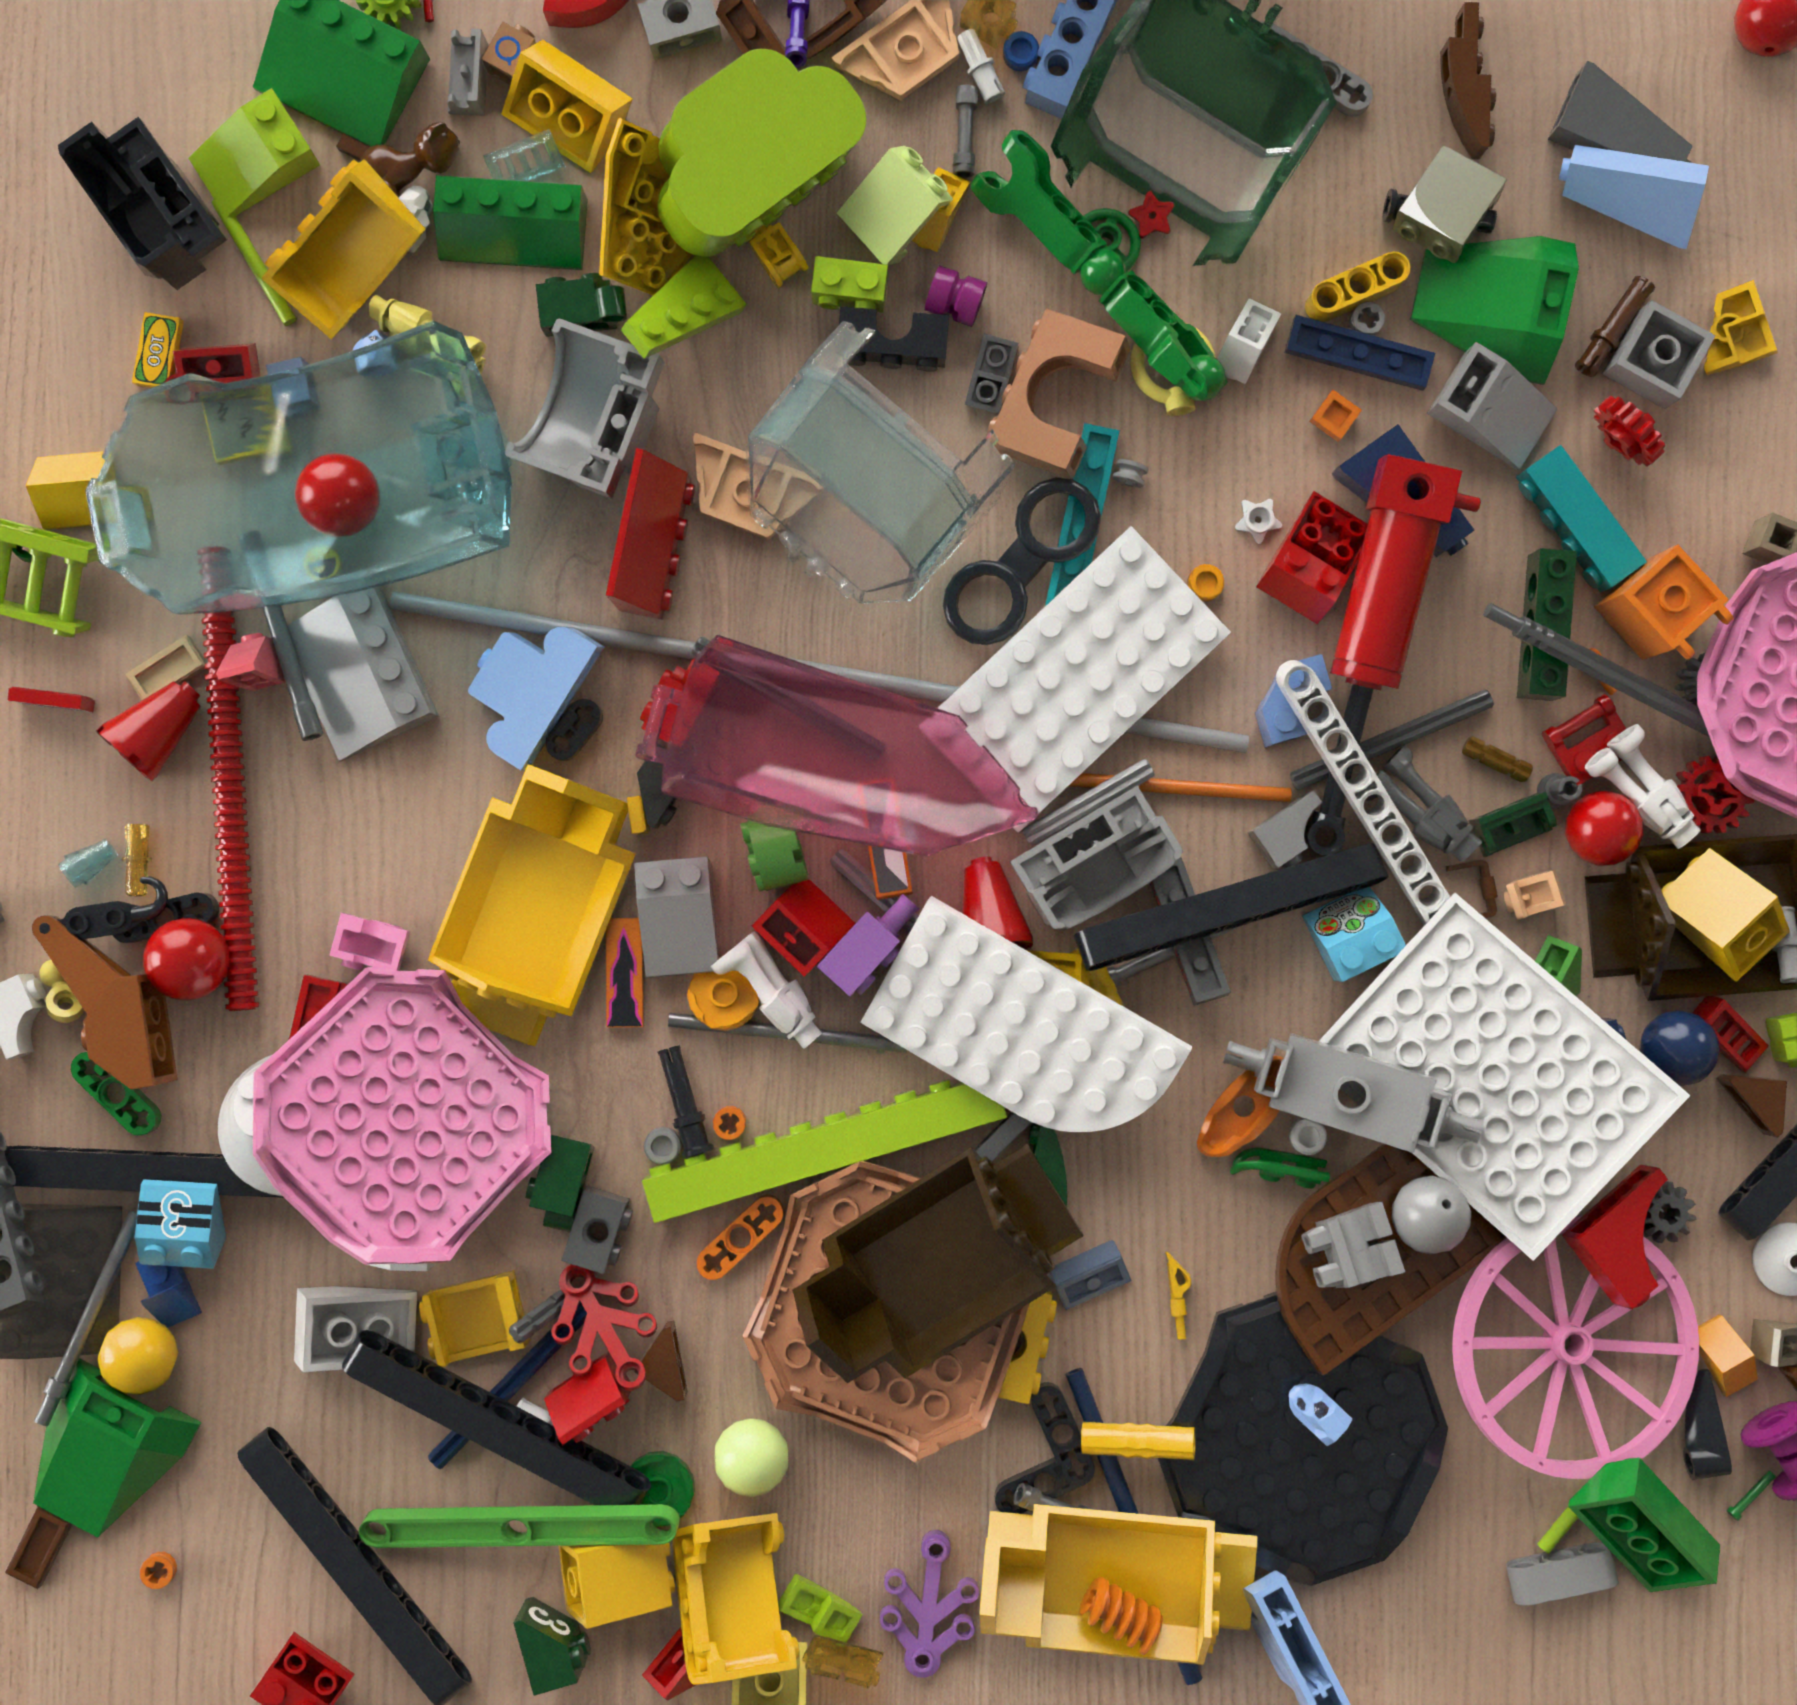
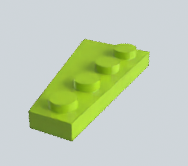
(683, 307)

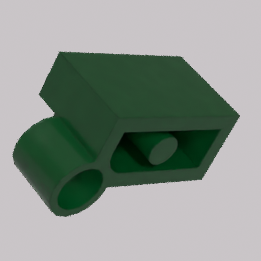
(581, 301)
(560, 1182)

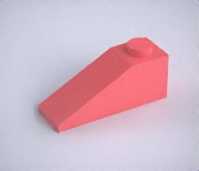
(251, 664)

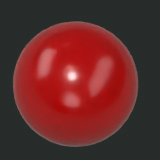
(337, 495)
(186, 959)

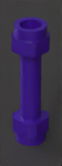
(796, 45)

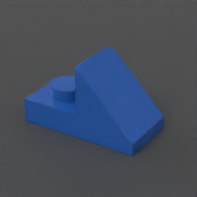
(169, 1294)

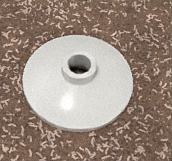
(1773, 1256)

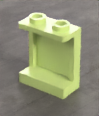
(894, 204)

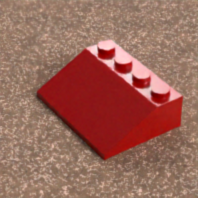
(649, 536)

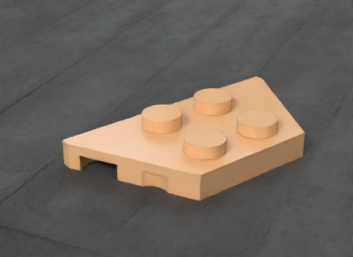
(903, 48)
(724, 485)

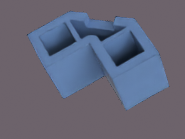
(1274, 714)

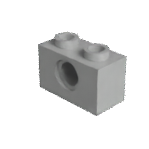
(670, 37)

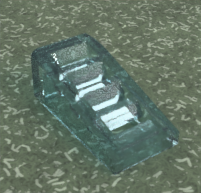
(529, 173)

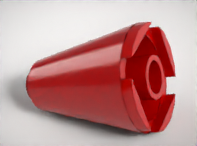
(152, 727)
(992, 902)

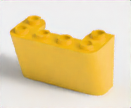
(343, 249)

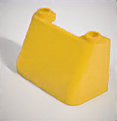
(731, 1599)

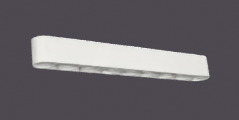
(1362, 786)

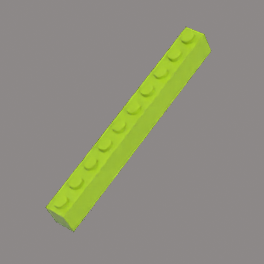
(816, 1148)

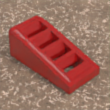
(1716, 1012)

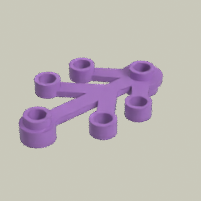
(928, 1611)

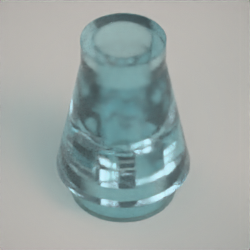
(87, 862)

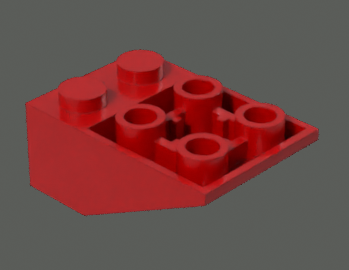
(1315, 558)

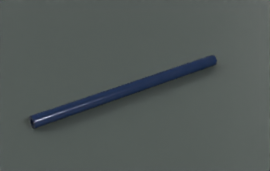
(1115, 1477)

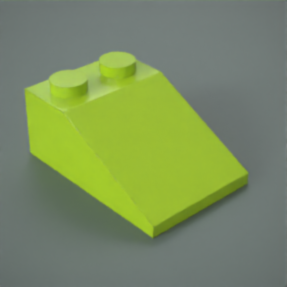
(253, 155)

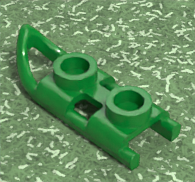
(1272, 1169)

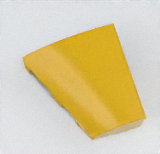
(1739, 330)

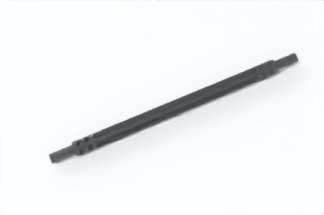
(1599, 667)

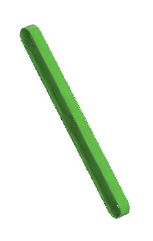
(544, 1526)

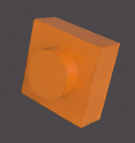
(1335, 415)

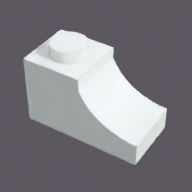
(1247, 340)
(19, 1004)

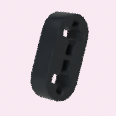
(581, 735)

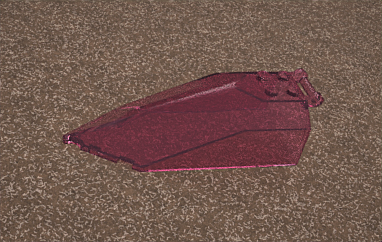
(826, 755)

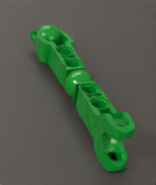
(1169, 342)

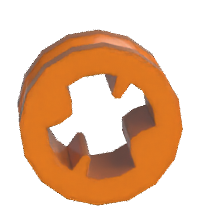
(718, 1120)
(147, 1576)

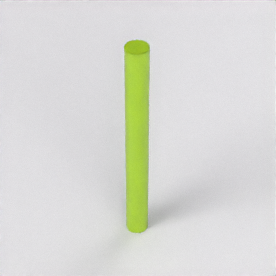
(256, 265)

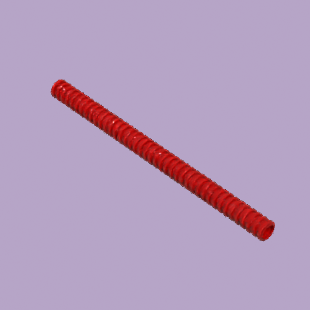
(230, 815)

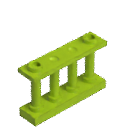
(42, 546)

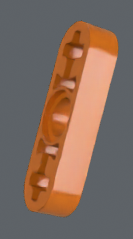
(714, 1248)

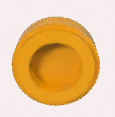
(1206, 582)

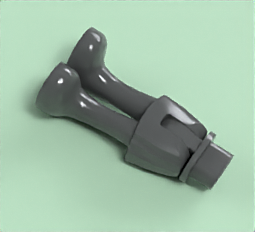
(1442, 822)

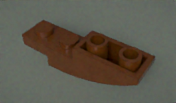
(1464, 88)

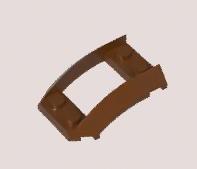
(752, 31)

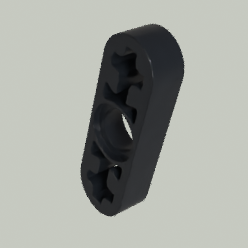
(187, 901)

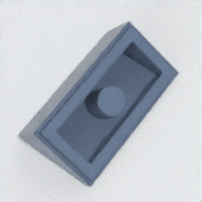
(1090, 1274)

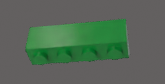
(510, 222)
(1647, 1527)

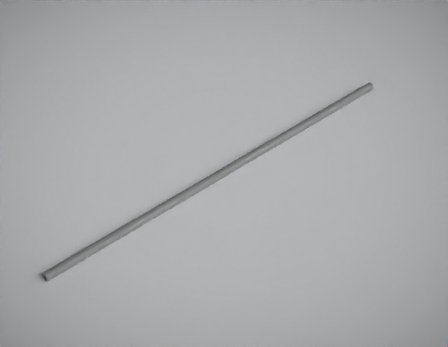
(683, 649)

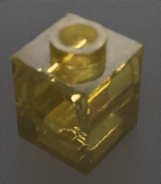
(990, 32)

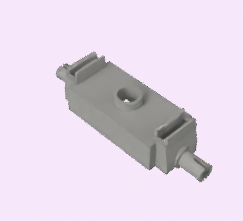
(1394, 1099)

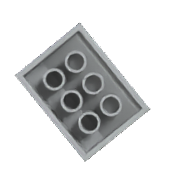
(360, 672)

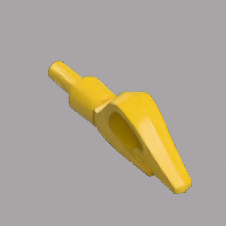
(1177, 1292)

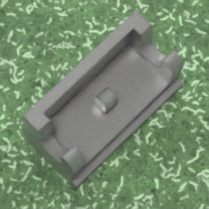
(467, 74)

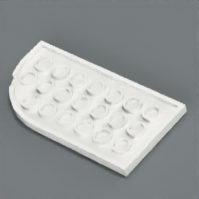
(1020, 1027)

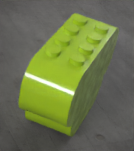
(753, 148)

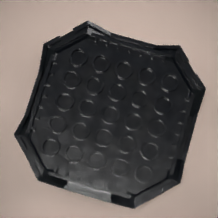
(1272, 1478)

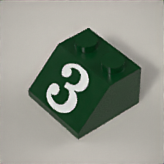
(550, 1646)

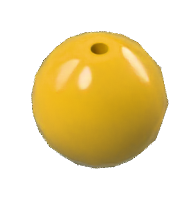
(137, 1356)

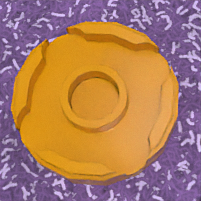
(722, 1000)

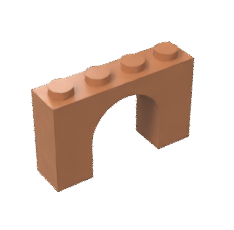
(1056, 345)

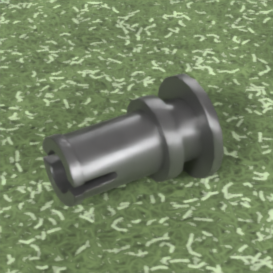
(1559, 789)

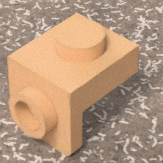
(1534, 894)

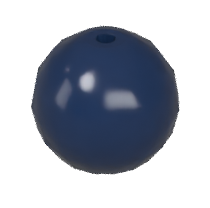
(1681, 1046)

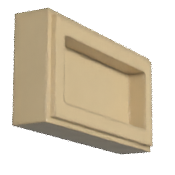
(174, 663)

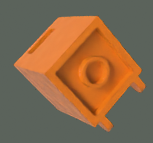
(1663, 604)

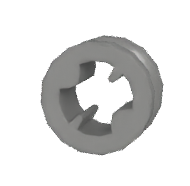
(1372, 310)
(1130, 473)

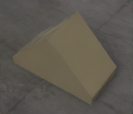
(1774, 1342)

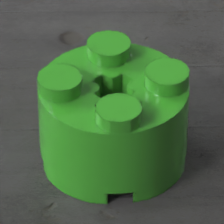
(774, 855)

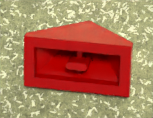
(668, 1670)

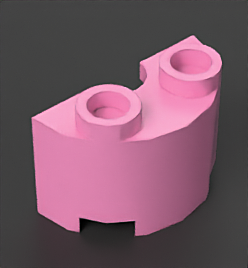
(368, 943)

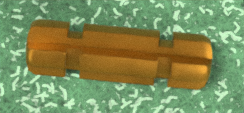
(1497, 759)

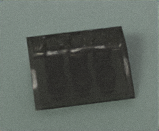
(69, 1255)

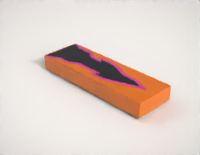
(624, 973)

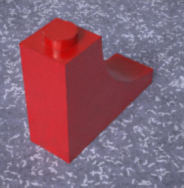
(1611, 1238)

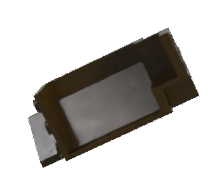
(1638, 935)
(935, 1264)

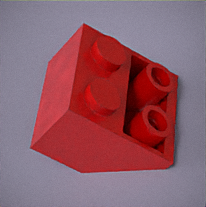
(803, 925)
(584, 1400)
(302, 1676)

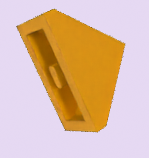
(1726, 1356)

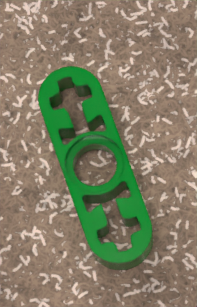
(127, 1118)

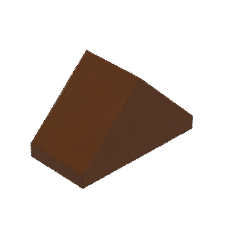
(1760, 1099)
(665, 1365)

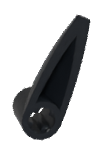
(1705, 1438)

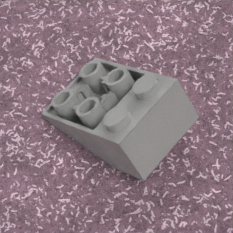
(1493, 406)

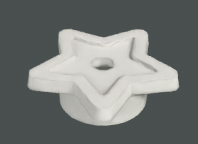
(1261, 510)

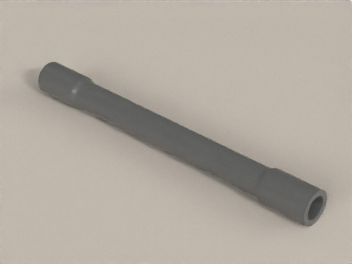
(303, 707)

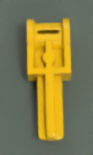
(777, 253)

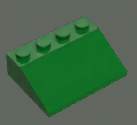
(340, 67)

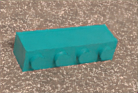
(1580, 519)

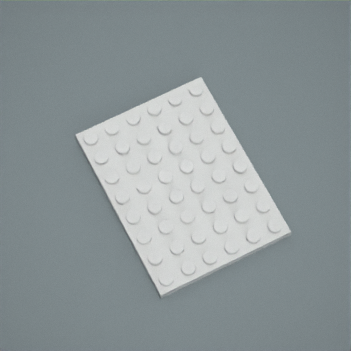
(1520, 1051)

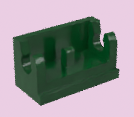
(1513, 823)

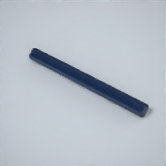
(510, 1385)

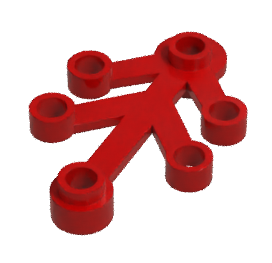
(600, 1320)

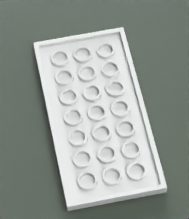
(1086, 668)

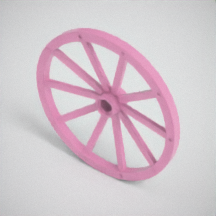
(1578, 1353)

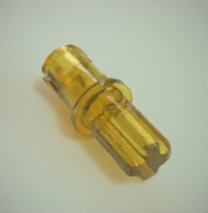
(136, 858)

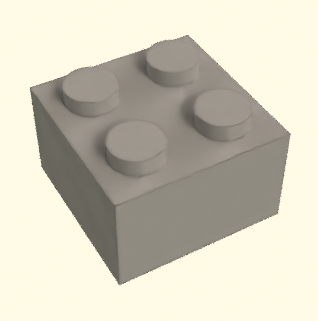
(1659, 354)

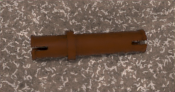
(1607, 337)

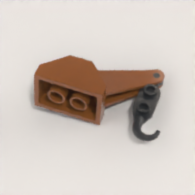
(126, 1016)

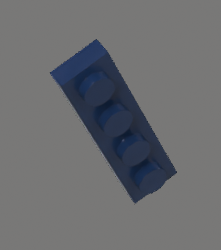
(1359, 352)

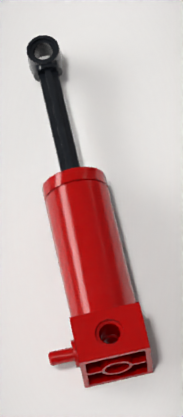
(1386, 599)

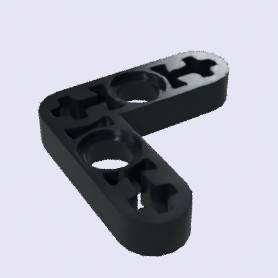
(1056, 1466)

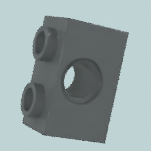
(585, 1249)

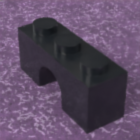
(922, 346)

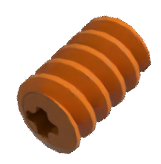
(1122, 1612)

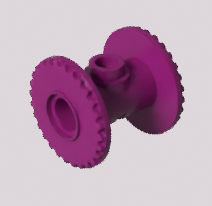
(1778, 1430)

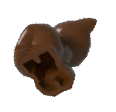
(433, 150)

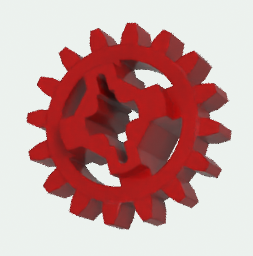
(1629, 431)
(1707, 808)

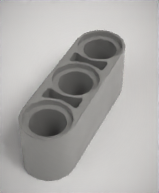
(1562, 1573)

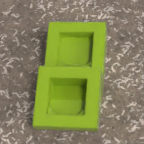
(819, 1608)

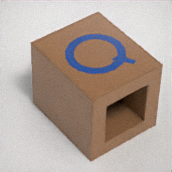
(504, 50)

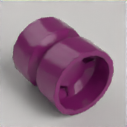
(955, 296)

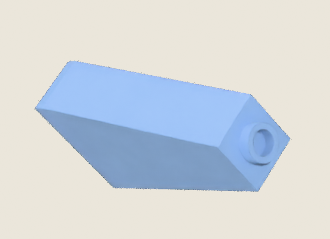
(1637, 190)

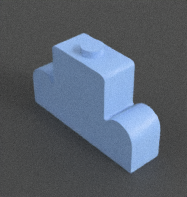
(531, 688)
(1292, 1642)

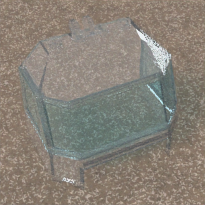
(863, 481)

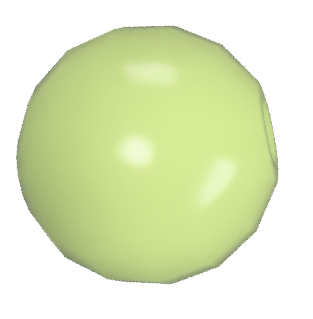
(751, 1457)

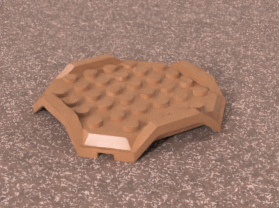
(910, 1414)

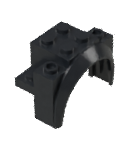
(144, 200)

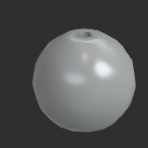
(1431, 1215)

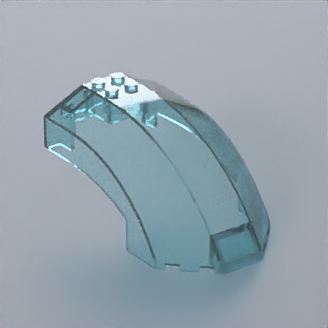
(208, 471)

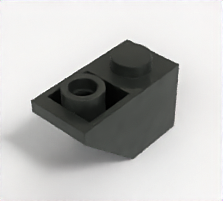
(657, 806)

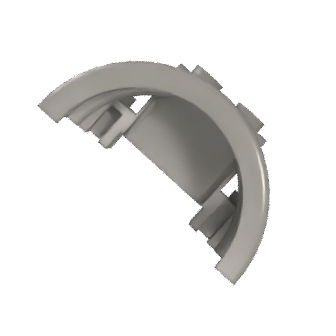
(593, 410)

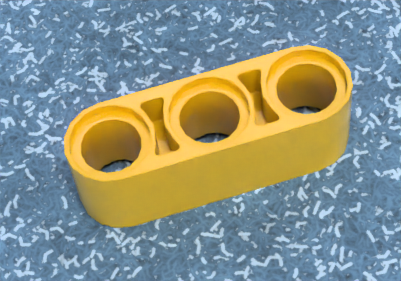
(1369, 275)

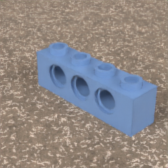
(1054, 92)

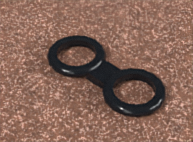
(1021, 561)

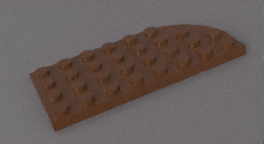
(1341, 1321)

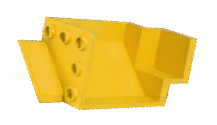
(533, 903)
(1047, 1560)

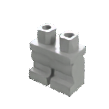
(1347, 1247)

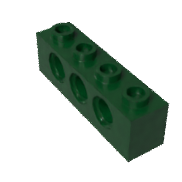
(1549, 603)

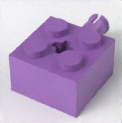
(866, 946)

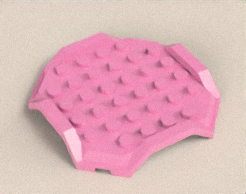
(1752, 687)
(398, 1119)

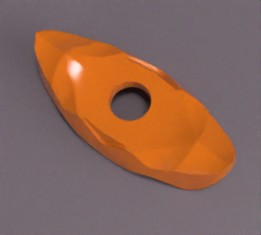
(1224, 1129)

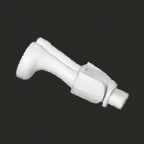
(1662, 804)
(781, 1001)

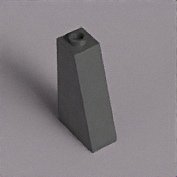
(1610, 118)

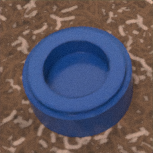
(1020, 51)

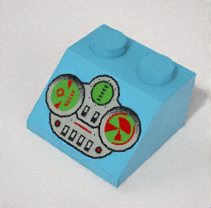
(1354, 933)

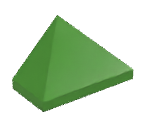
(1562, 962)

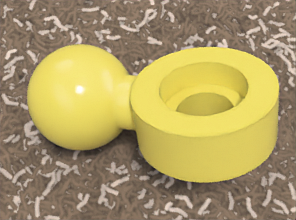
(59, 994)

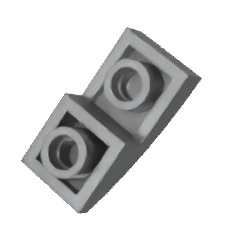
(991, 373)

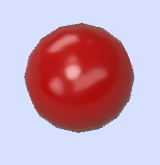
(1767, 26)
(1604, 828)

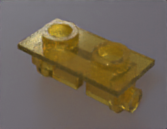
(830, 1656)

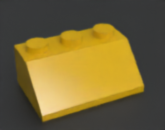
(569, 100)

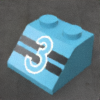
(179, 1224)

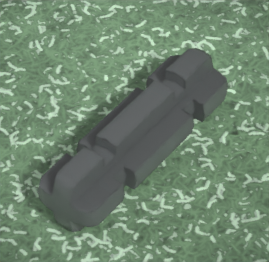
(537, 1318)

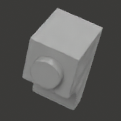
(1282, 835)

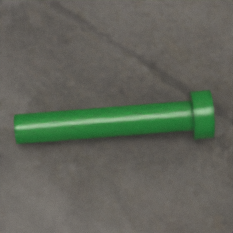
(1753, 1493)

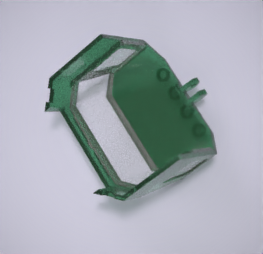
(1198, 114)

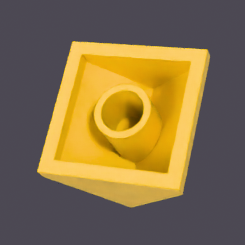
(59, 489)

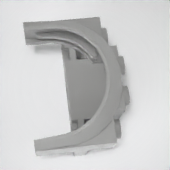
(1097, 861)

